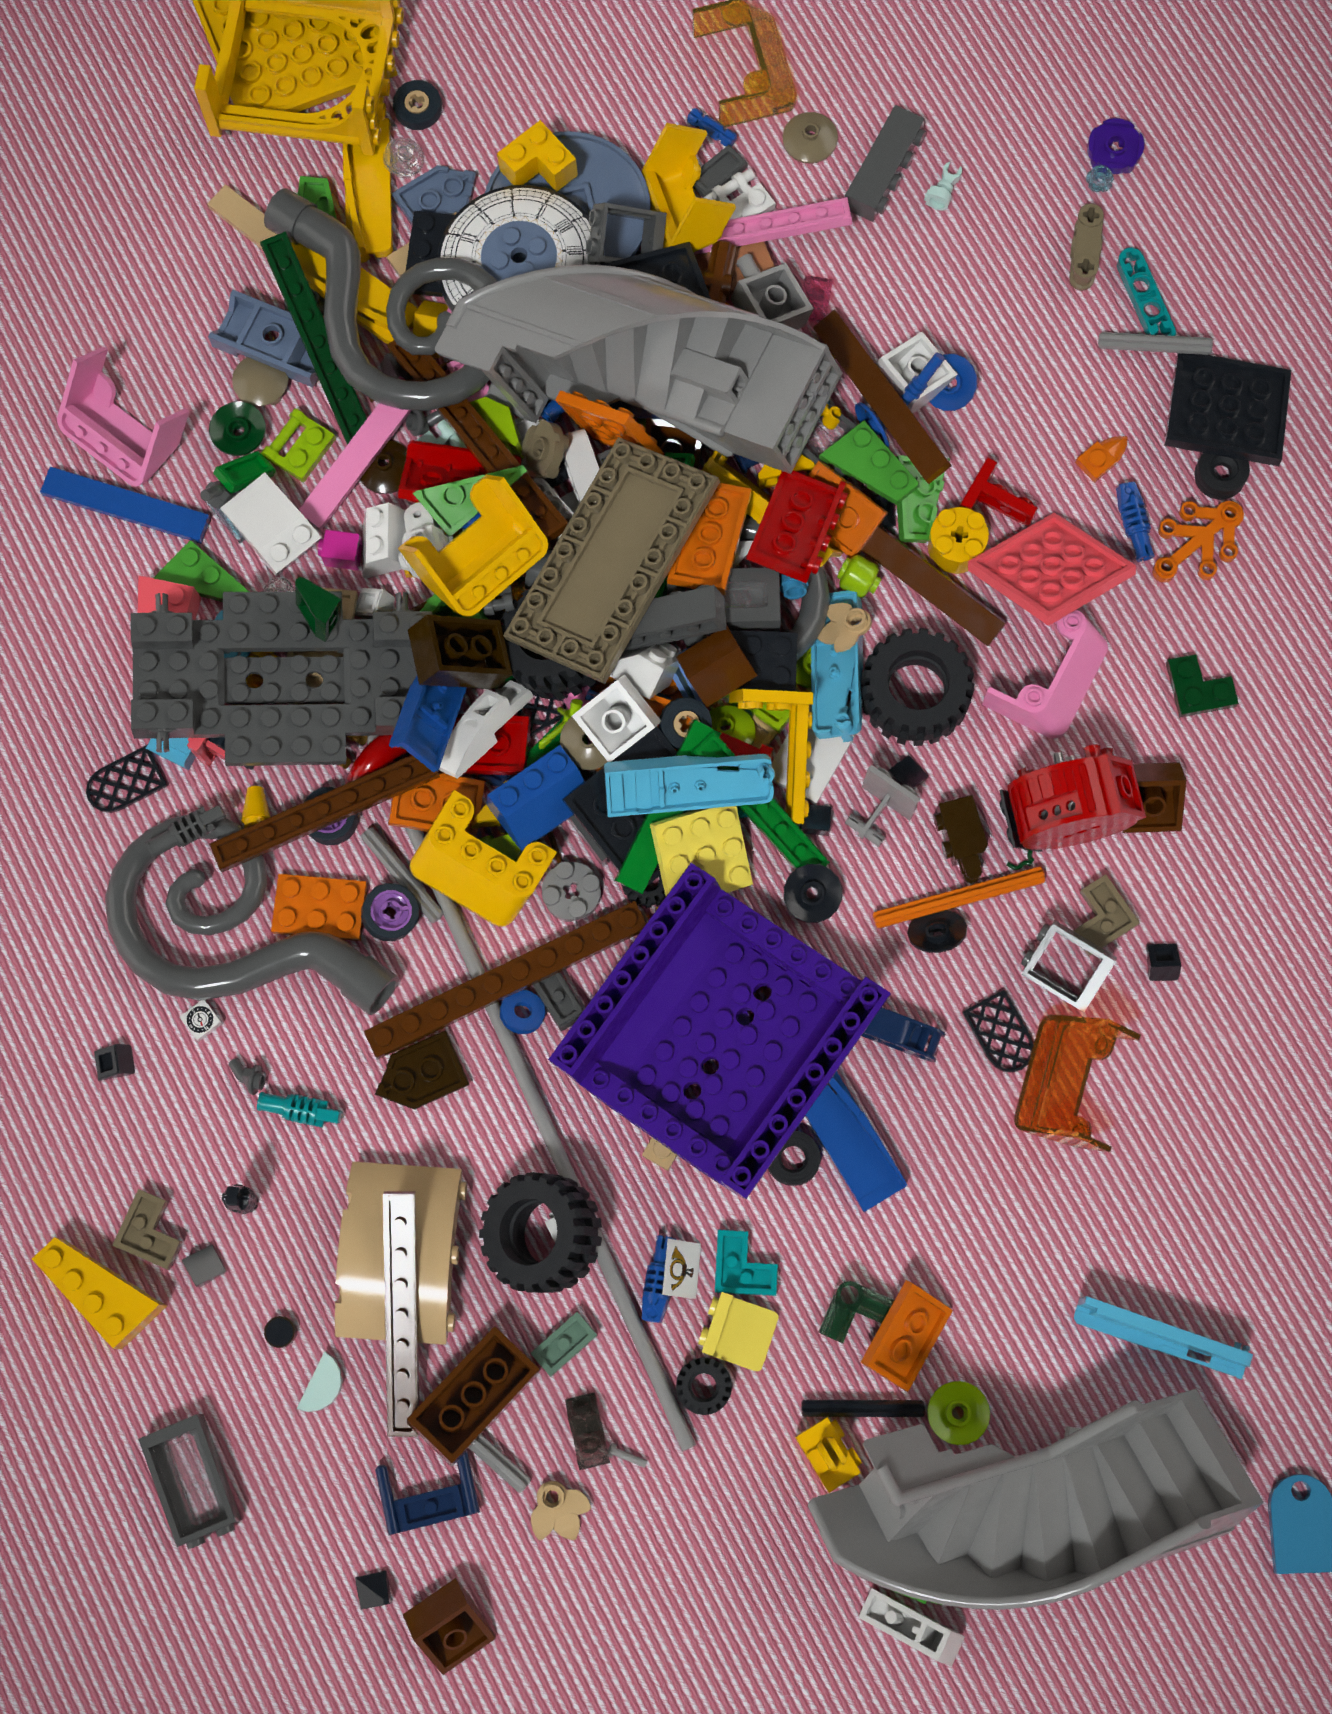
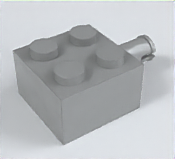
(771, 294)

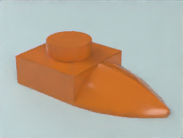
(1102, 457)

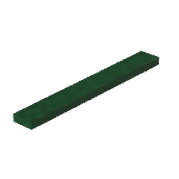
(313, 332)

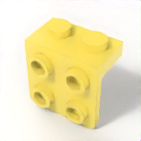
(738, 1332)

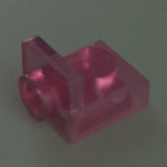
(818, 293)

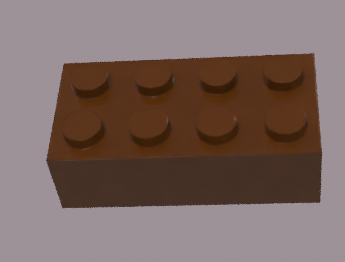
(473, 1396)

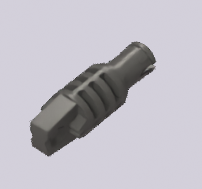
(186, 830)

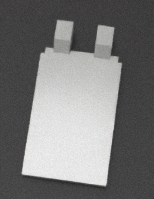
(822, 764)

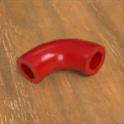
(374, 757)

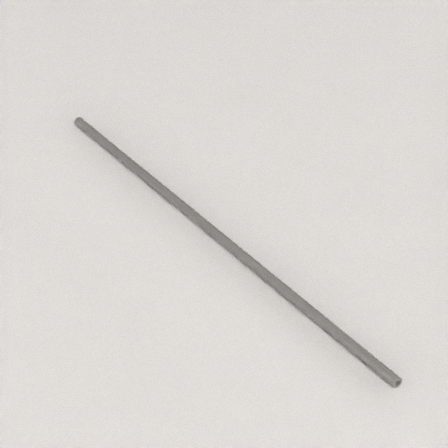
(564, 1168)

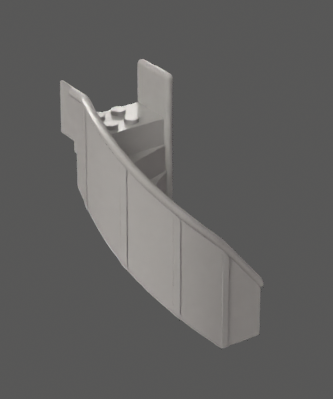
(651, 344)
(1041, 1523)

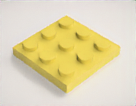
(708, 840)

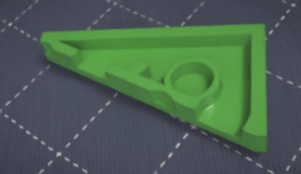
(451, 502)
(196, 569)

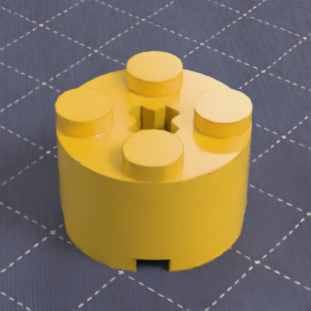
(952, 525)

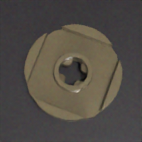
(544, 449)

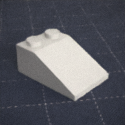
(271, 524)

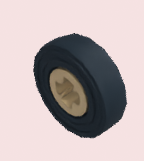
(422, 93)
(682, 708)

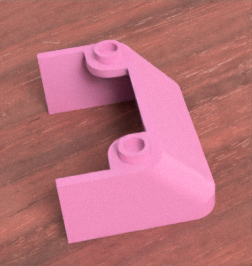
(107, 430)
(1054, 708)

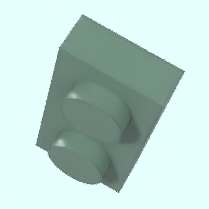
(564, 1344)

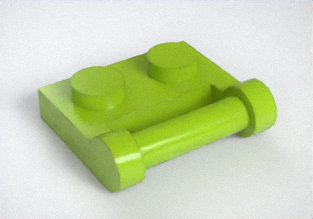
(306, 450)

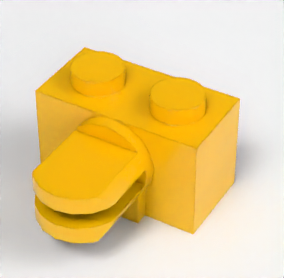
(828, 1453)

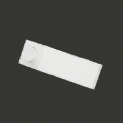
(911, 1627)

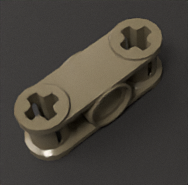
(1086, 247)

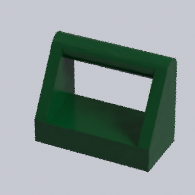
(318, 607)

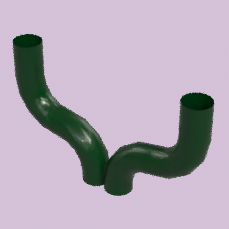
(1029, 856)

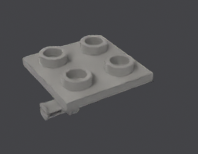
(898, 797)

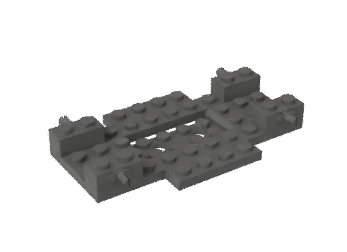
(187, 682)

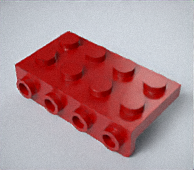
(436, 465)
(797, 525)

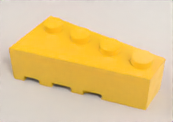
(101, 1295)

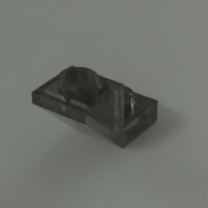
(587, 1431)

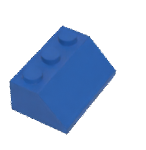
(532, 799)

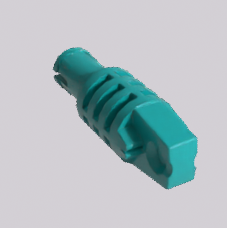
(299, 1109)

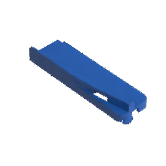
(427, 722)
(854, 1146)

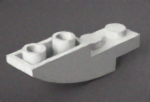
(476, 728)

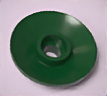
(233, 418)

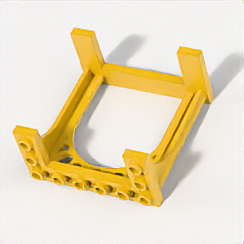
(367, 100)

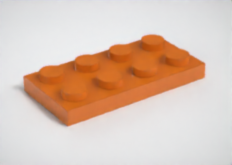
(713, 542)

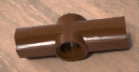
(719, 271)

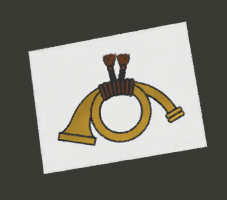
(681, 1269)

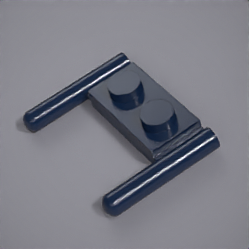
(428, 1507)

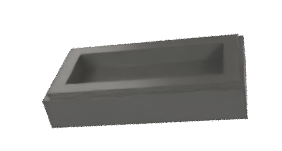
(719, 170)

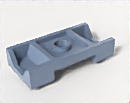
(245, 331)

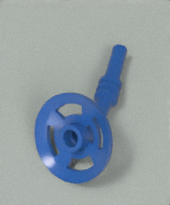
(912, 391)

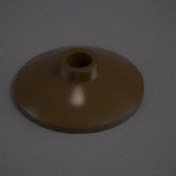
(386, 478)

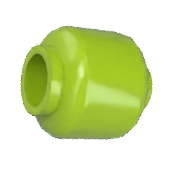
(859, 576)

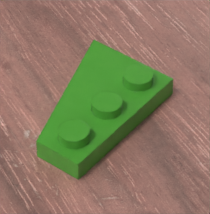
(872, 463)
(920, 508)

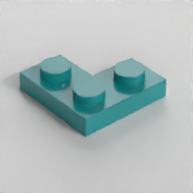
(734, 1272)

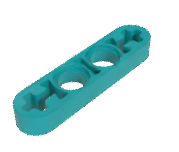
(1142, 299)

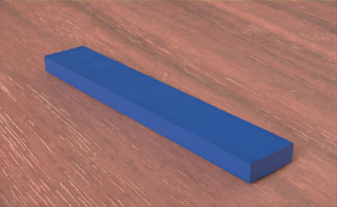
(125, 505)

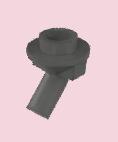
(419, 424)
(216, 494)
(252, 1078)

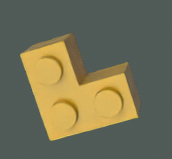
(535, 153)

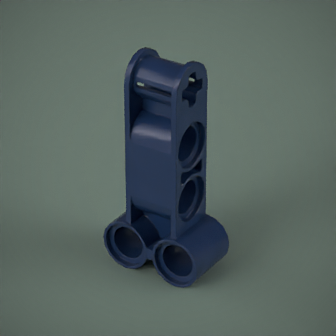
(904, 1034)

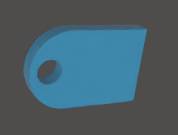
(1300, 1527)

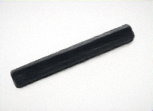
(863, 1408)

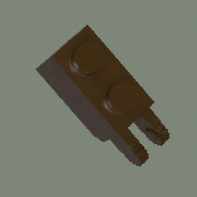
(962, 835)

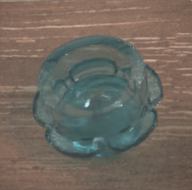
(1099, 172)

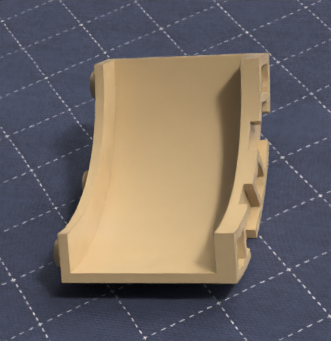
(361, 1248)

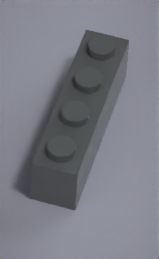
(885, 162)
(680, 617)

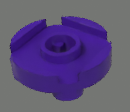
(1127, 137)

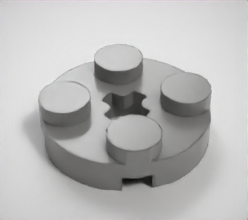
(577, 906)

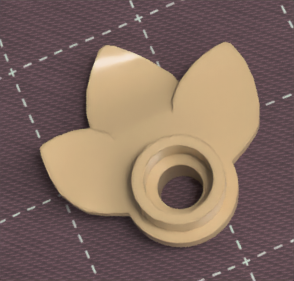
(842, 628)
(561, 1515)

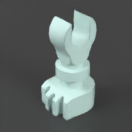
(940, 195)

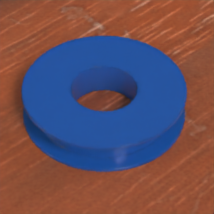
(522, 1025)

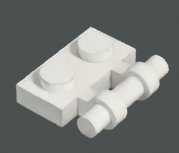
(750, 202)

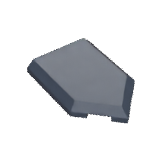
(435, 192)

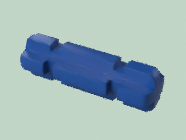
(713, 128)

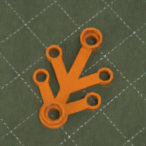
(1201, 537)

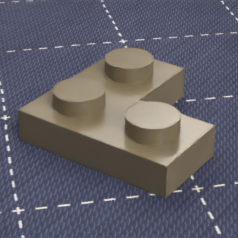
(1111, 911)
(139, 1232)

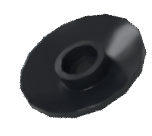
(827, 898)
(937, 932)

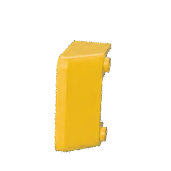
(670, 182)

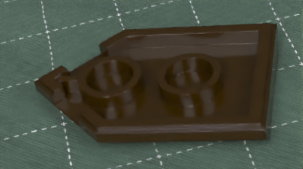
(423, 1073)

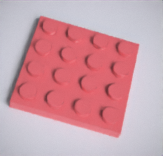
(1051, 568)

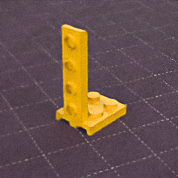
(798, 747)

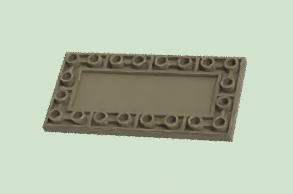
(611, 559)

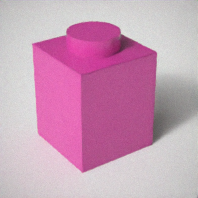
(341, 549)

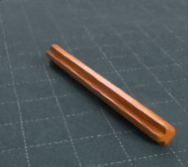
(958, 897)

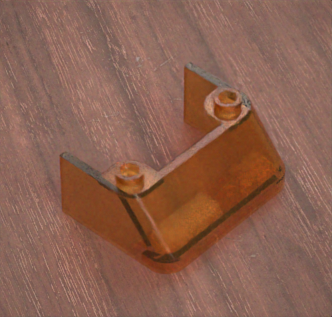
(1059, 1077)

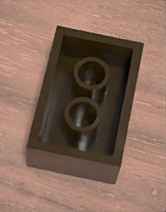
(459, 652)

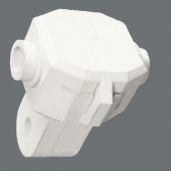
(420, 523)

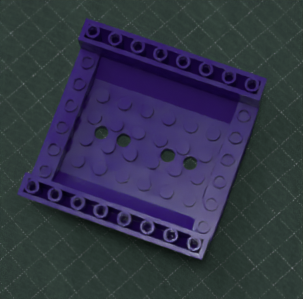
(679, 1005)

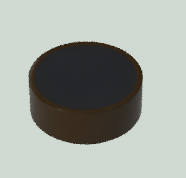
(280, 1332)

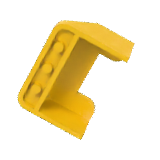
(484, 555)
(474, 871)

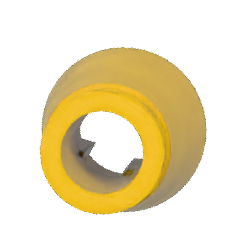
(255, 806)

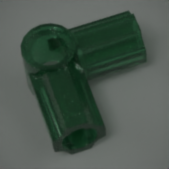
(841, 1314)

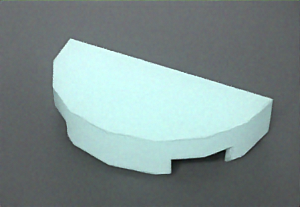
(323, 1386)

